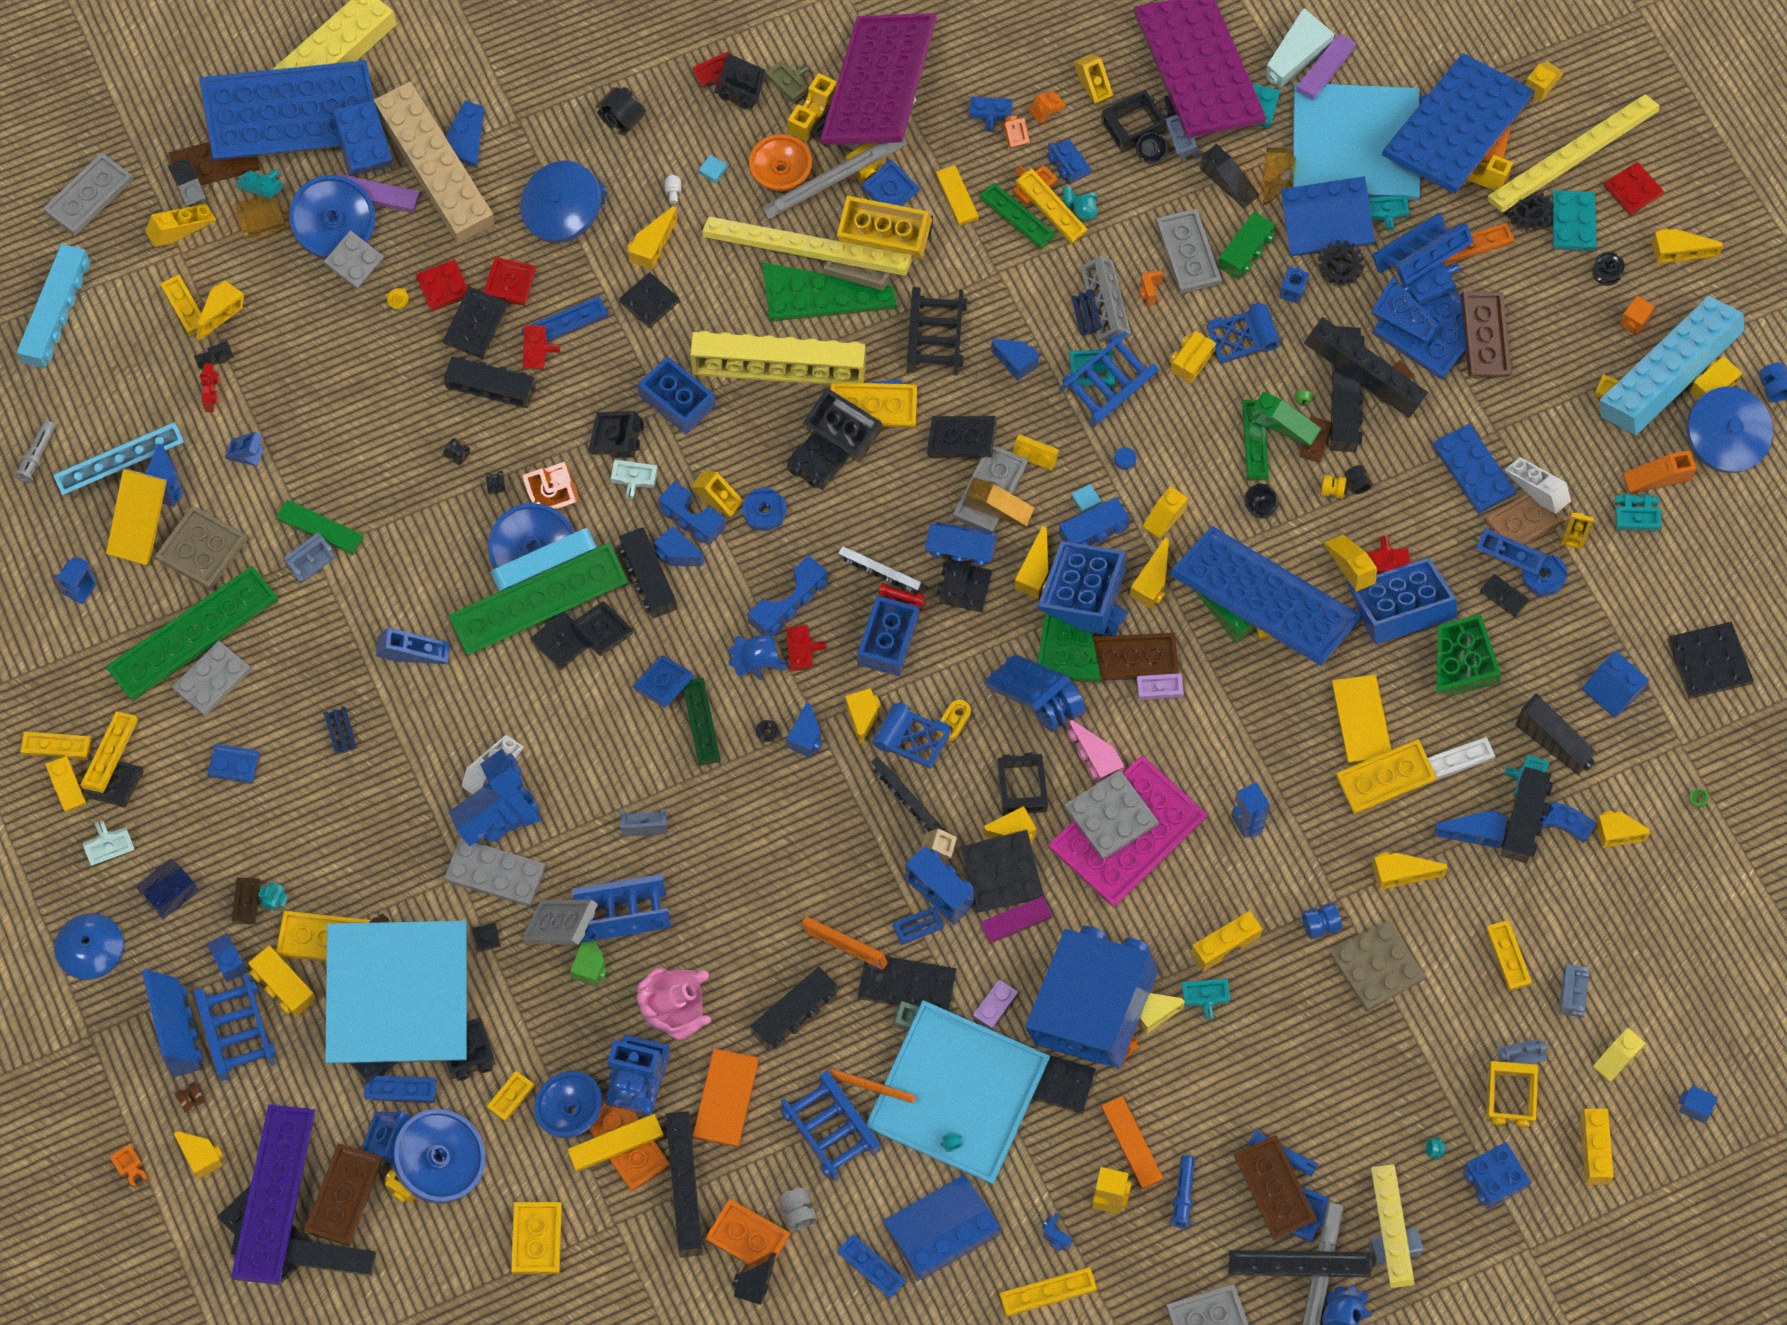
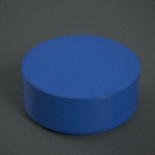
(1125, 458)

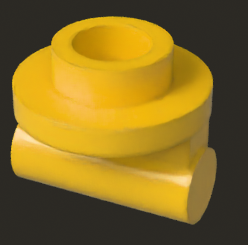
(397, 298)

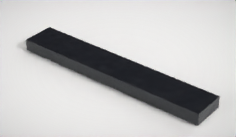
(325, 1256)
(1300, 1263)

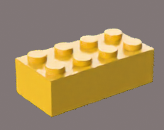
(884, 226)

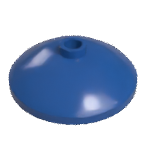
(90, 959)
(563, 1094)

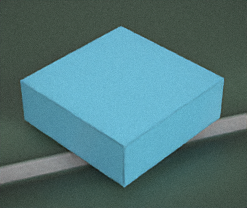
(713, 169)
(1086, 498)

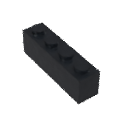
(490, 382)
(647, 573)
(1526, 815)
(794, 1009)

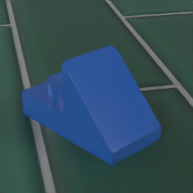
(245, 449)

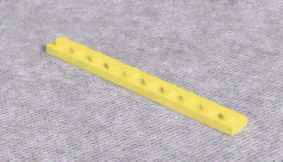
(1573, 153)
(807, 246)

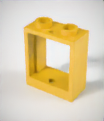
(1515, 1070)

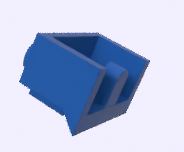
(76, 580)

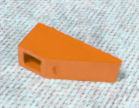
(1661, 472)

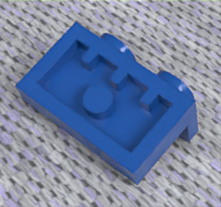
(1068, 161)

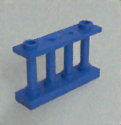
(1427, 257)
(1114, 400)
(628, 892)
(213, 1022)
(840, 1105)

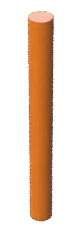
(873, 1086)

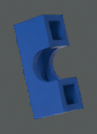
(703, 526)
(1251, 810)

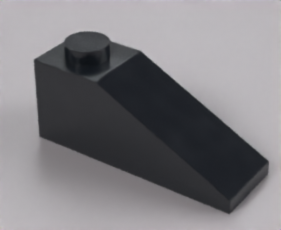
(1228, 176)

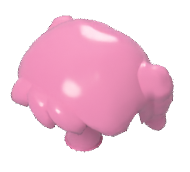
(673, 1001)

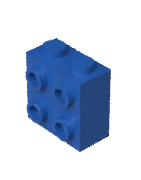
(1496, 1176)

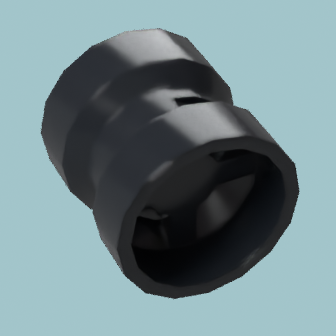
(1358, 479)

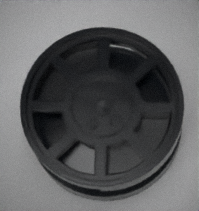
(1608, 268)

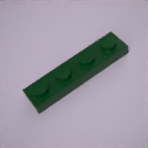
(701, 722)

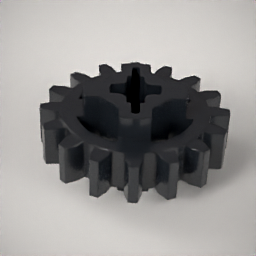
(1532, 212)
(1348, 263)

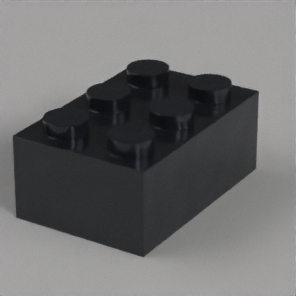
(843, 425)

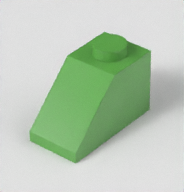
(589, 964)

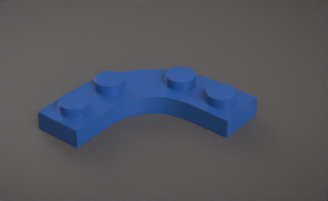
(1568, 820)

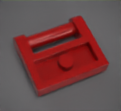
(902, 596)

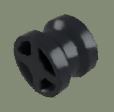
(456, 451)
(495, 482)

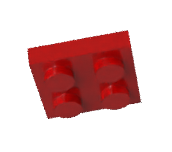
(1633, 188)
(510, 280)
(442, 285)

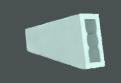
(1300, 47)

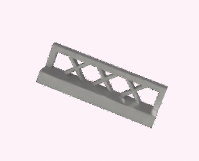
(1111, 293)

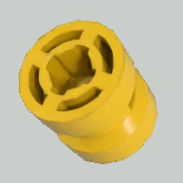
(1337, 489)

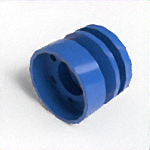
(1064, 703)

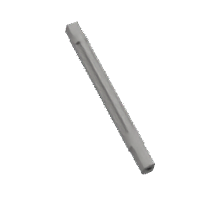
(831, 177)
(1319, 1284)

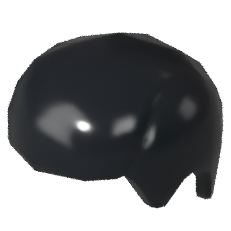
(1151, 147)
(1261, 500)

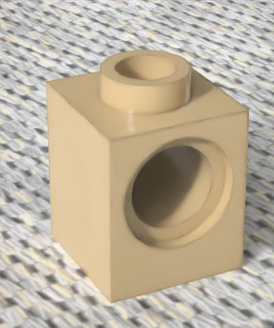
(940, 842)

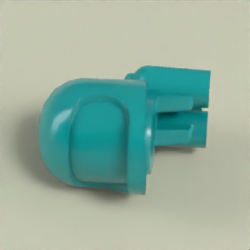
(1084, 205)

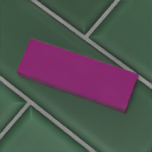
(1016, 920)

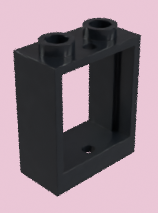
(1111, 114)
(1031, 804)

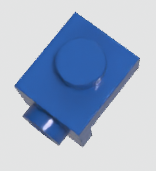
(1116, 619)
(1056, 1238)

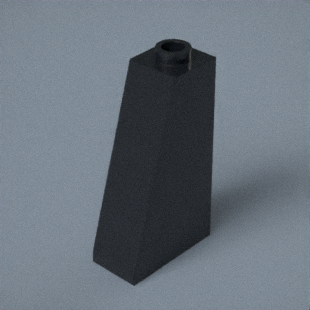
(1555, 735)

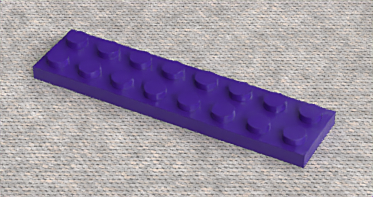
(273, 1195)

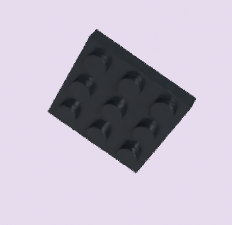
(1710, 660)
(1002, 871)

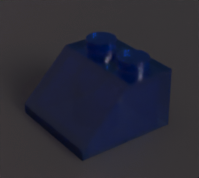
(167, 888)

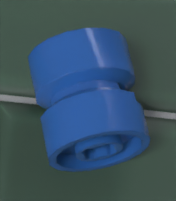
(1774, 380)
(1321, 920)

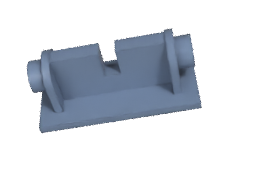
(1524, 1052)

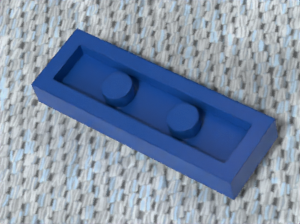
(401, 1089)
(871, 1266)

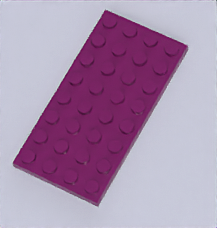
(1199, 66)
(879, 79)

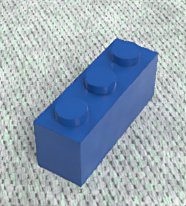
(1096, 524)

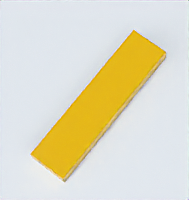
(1051, 206)
(109, 752)
(615, 1143)
(1048, 1292)

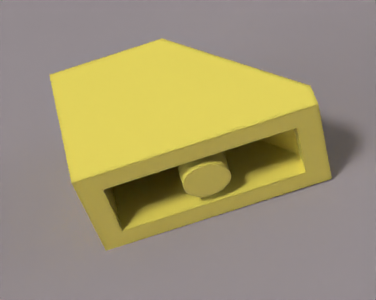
(1158, 1010)
(1619, 1055)

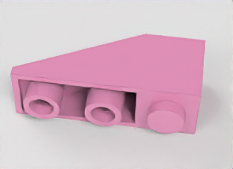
(1098, 754)

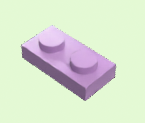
(1160, 686)
(995, 1004)

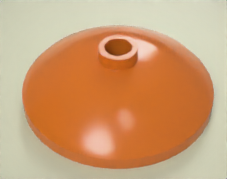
(777, 153)

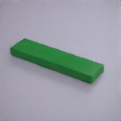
(1017, 216)
(1254, 444)
(312, 523)

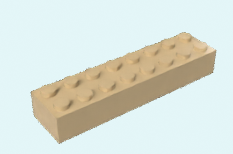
(434, 162)

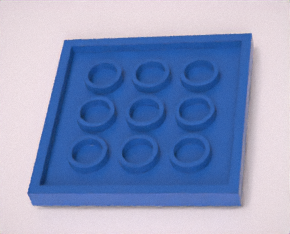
(1445, 345)

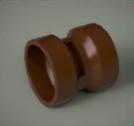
(185, 1100)

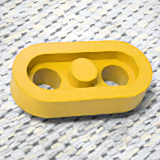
(956, 722)

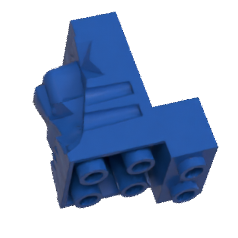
(498, 805)
(636, 1074)

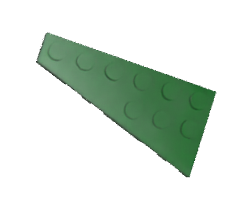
(810, 294)
(1068, 650)

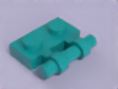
(1637, 518)

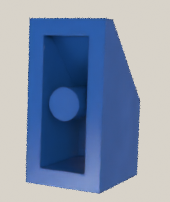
(1015, 356)
(677, 550)
(805, 734)
(227, 957)

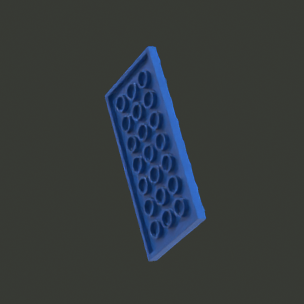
(280, 108)
(1458, 123)
(1266, 595)

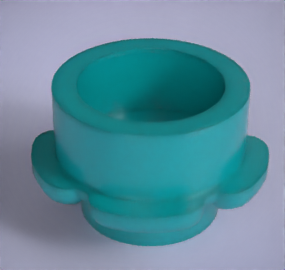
(951, 1142)
(1435, 1148)

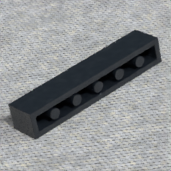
(1365, 367)
(1345, 405)
(684, 1184)

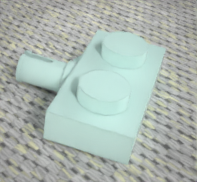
(633, 475)
(107, 844)

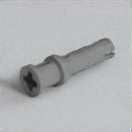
(31, 460)

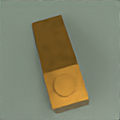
(997, 502)

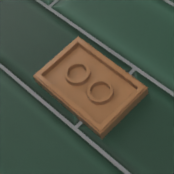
(1523, 520)

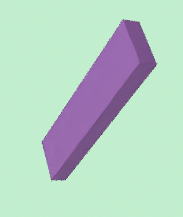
(1326, 67)
(388, 195)

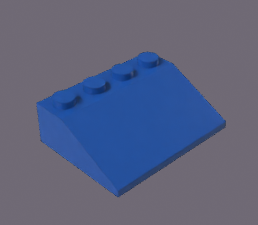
(1327, 214)
(1083, 585)
(1405, 601)
(173, 1023)
(942, 1227)

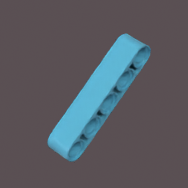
(543, 559)

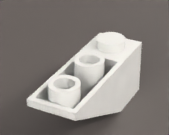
(1540, 485)
(474, 776)

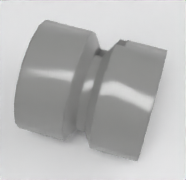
(797, 1207)

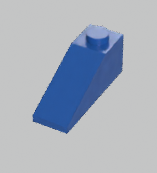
(1511, 551)
(411, 647)
(1478, 828)

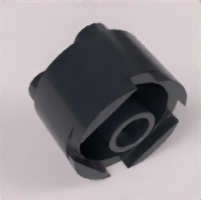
(620, 110)

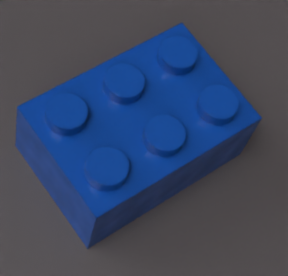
(361, 138)
(676, 395)
(961, 542)
(888, 636)
(939, 884)

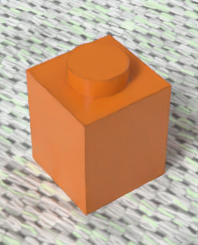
(1637, 315)

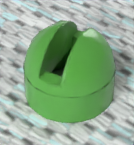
(1301, 395)
(1693, 797)

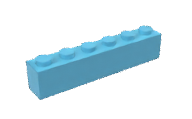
(53, 306)
(117, 458)

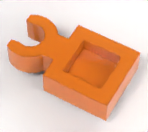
(128, 1163)

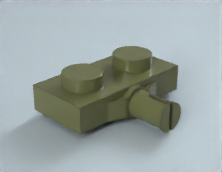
(789, 80)

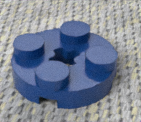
(764, 521)
(1546, 586)

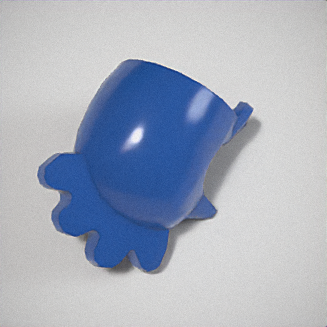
(755, 654)
(1345, 1306)

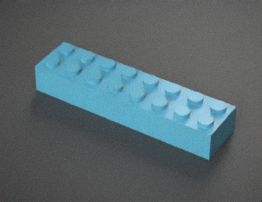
(1672, 365)

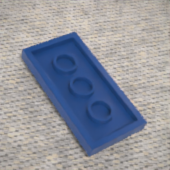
(1474, 468)
(1025, 682)

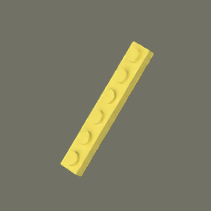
(1392, 1226)

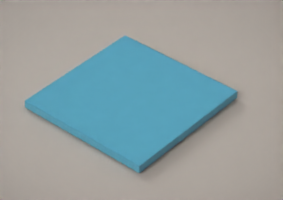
(1345, 137)
(396, 992)
(963, 1084)

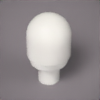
(673, 188)

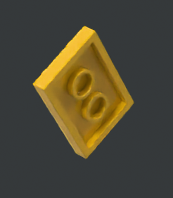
(536, 1238)

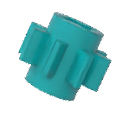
(272, 896)

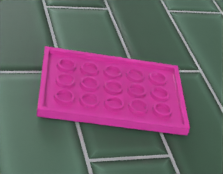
(1129, 866)

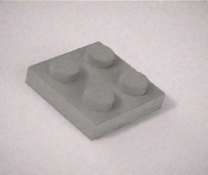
(353, 260)

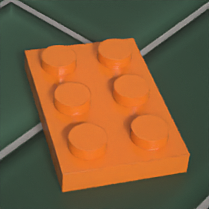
(746, 1234)

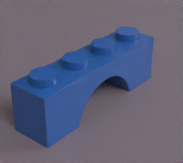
(769, 616)

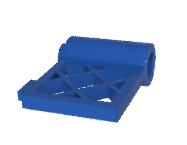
(1261, 332)
(894, 730)

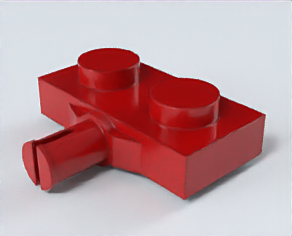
(709, 70)
(536, 347)
(209, 380)
(1387, 557)
(801, 647)

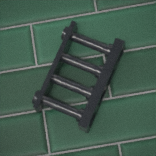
(916, 339)

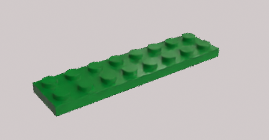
(537, 598)
(192, 633)

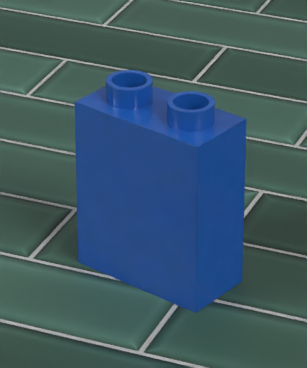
(1092, 996)

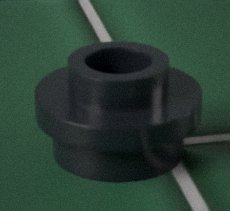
(766, 724)

